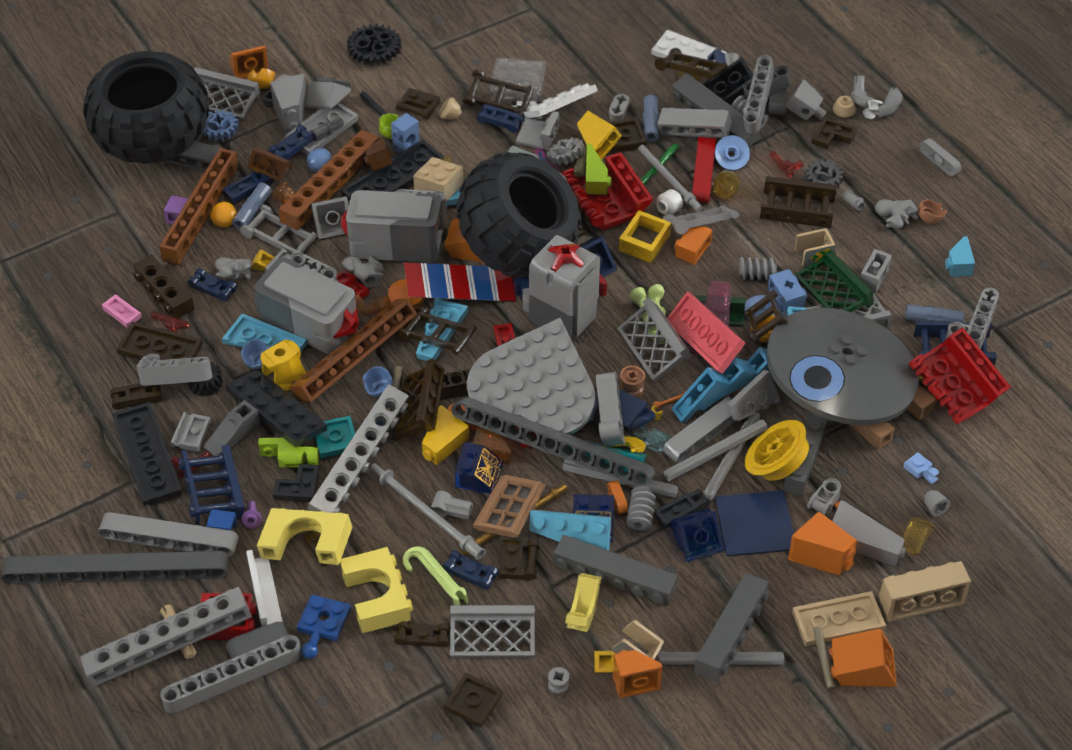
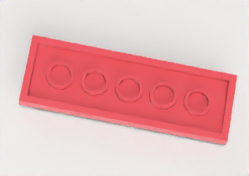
(705, 332)

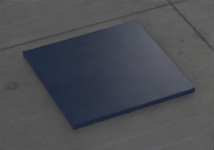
(754, 522)

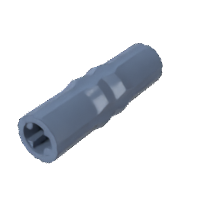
(651, 118)
(252, 205)
(932, 314)

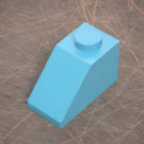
(960, 259)

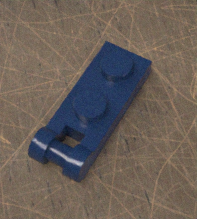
(245, 186)

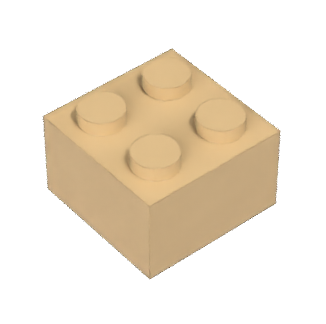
(439, 176)

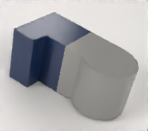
(721, 57)
(521, 287)

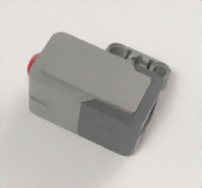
(395, 225)
(564, 286)
(307, 301)

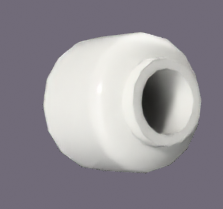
(669, 202)

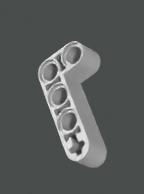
(981, 318)
(170, 371)
(611, 423)

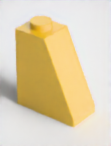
(598, 133)
(446, 437)

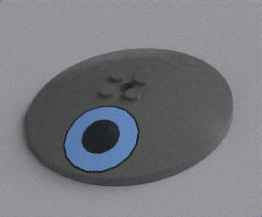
(849, 389)

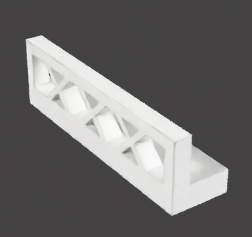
(264, 589)

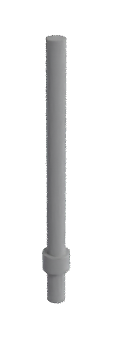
(689, 198)

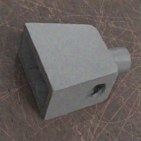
(805, 101)

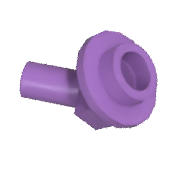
(251, 517)

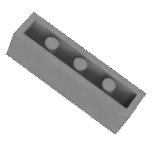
(694, 122)

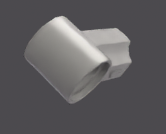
(446, 505)

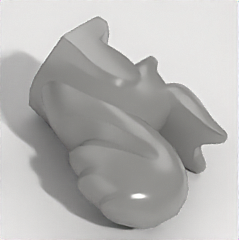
(899, 210)
(233, 268)
(366, 272)

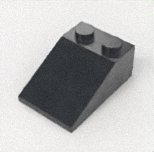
(730, 82)

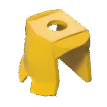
(284, 362)

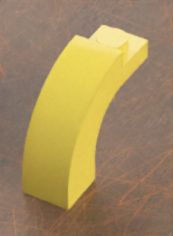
(584, 602)

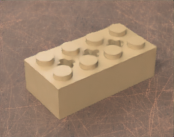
(924, 591)

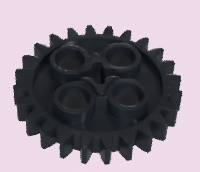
(366, 48)

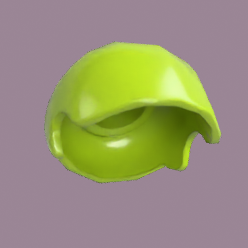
(385, 124)

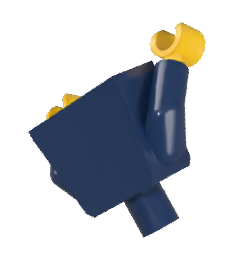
(636, 412)

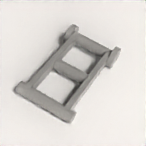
(266, 212)
(684, 222)

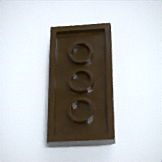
(146, 340)

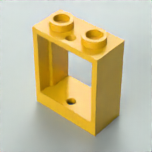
(646, 251)

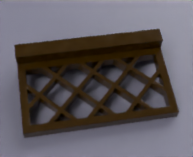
(426, 403)

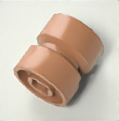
(632, 381)

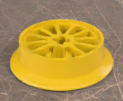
(778, 451)

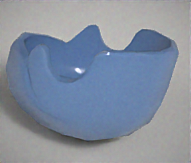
(318, 158)
(251, 353)
(376, 381)

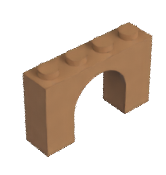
(882, 433)

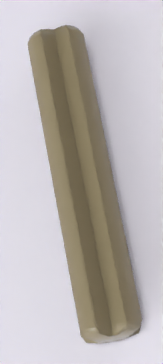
(580, 164)

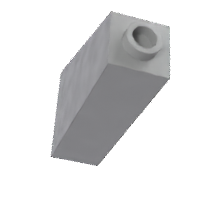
(871, 537)

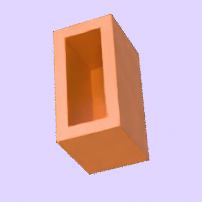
(693, 244)

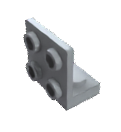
(539, 133)

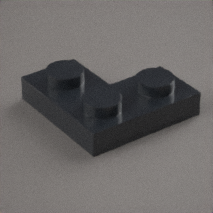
(300, 489)

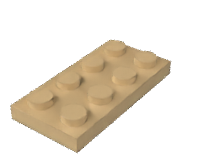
(839, 617)

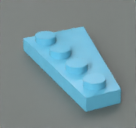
(446, 310)
(249, 328)
(582, 527)

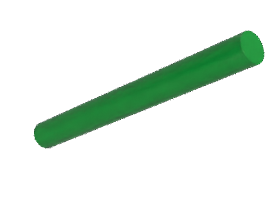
(662, 160)

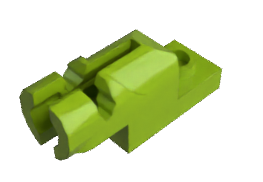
(287, 454)

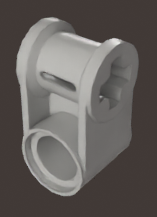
(823, 498)

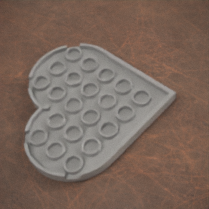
(536, 379)

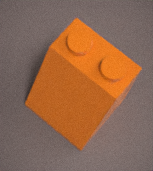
(457, 245)
(823, 546)
(863, 660)

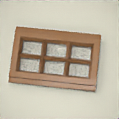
(509, 506)

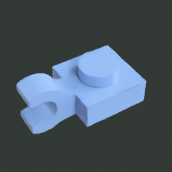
(920, 466)

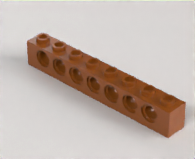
(327, 180)
(198, 206)
(353, 350)

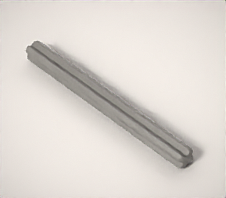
(715, 450)
(727, 462)
(655, 486)
(741, 658)

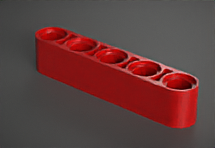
(703, 169)

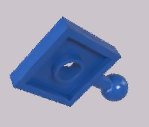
(326, 629)

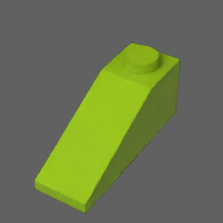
(596, 173)

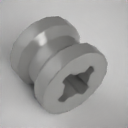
(558, 686)

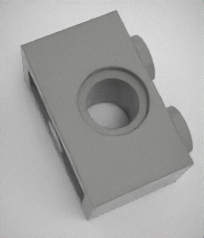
(876, 270)

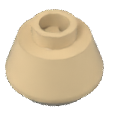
(844, 107)
(450, 109)

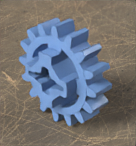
(220, 125)

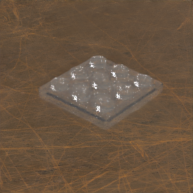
(520, 73)

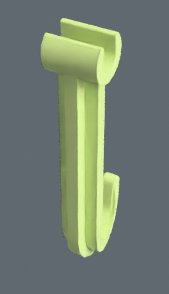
(437, 572)

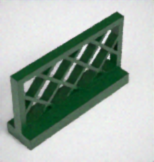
(846, 279)

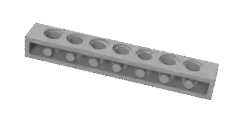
(390, 398)
(165, 636)

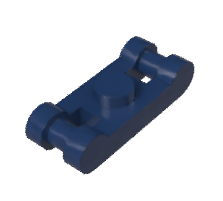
(500, 118)
(292, 143)
(212, 285)
(470, 570)

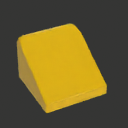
(261, 260)
(604, 661)

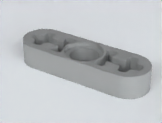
(946, 162)

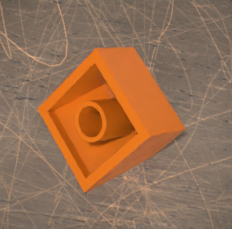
(248, 60)
(635, 673)

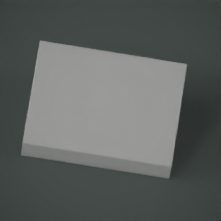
(325, 94)
(328, 216)

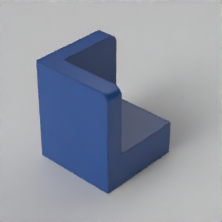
(222, 519)

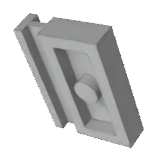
(191, 432)

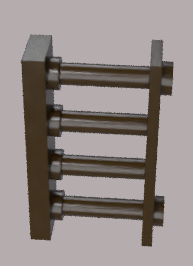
(798, 189)

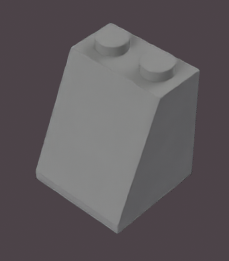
(289, 101)

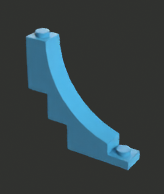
(714, 385)

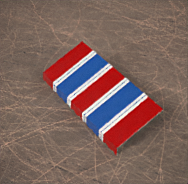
(457, 282)

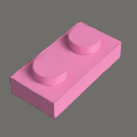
(121, 311)

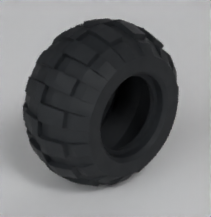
(146, 107)
(495, 226)

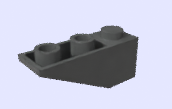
(234, 427)

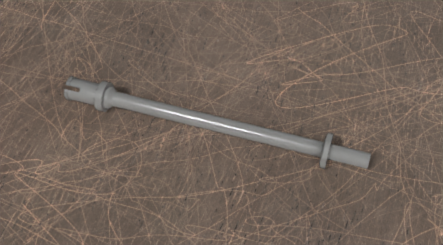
(466, 542)

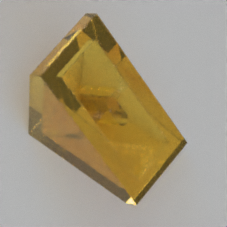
(916, 534)

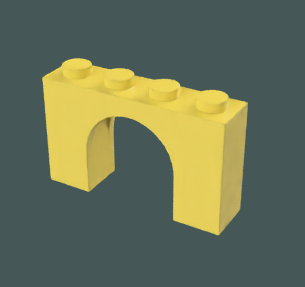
(285, 523)
(377, 567)

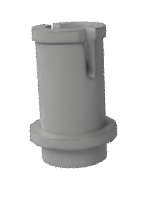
(856, 202)

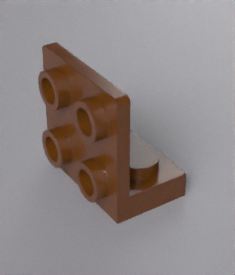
(269, 164)

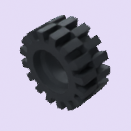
(209, 385)

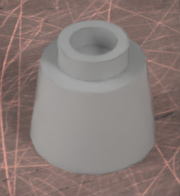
(936, 502)

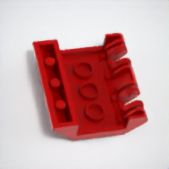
(622, 200)
(960, 376)

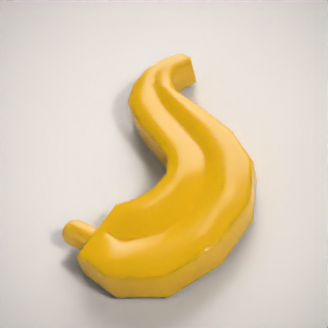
(634, 443)

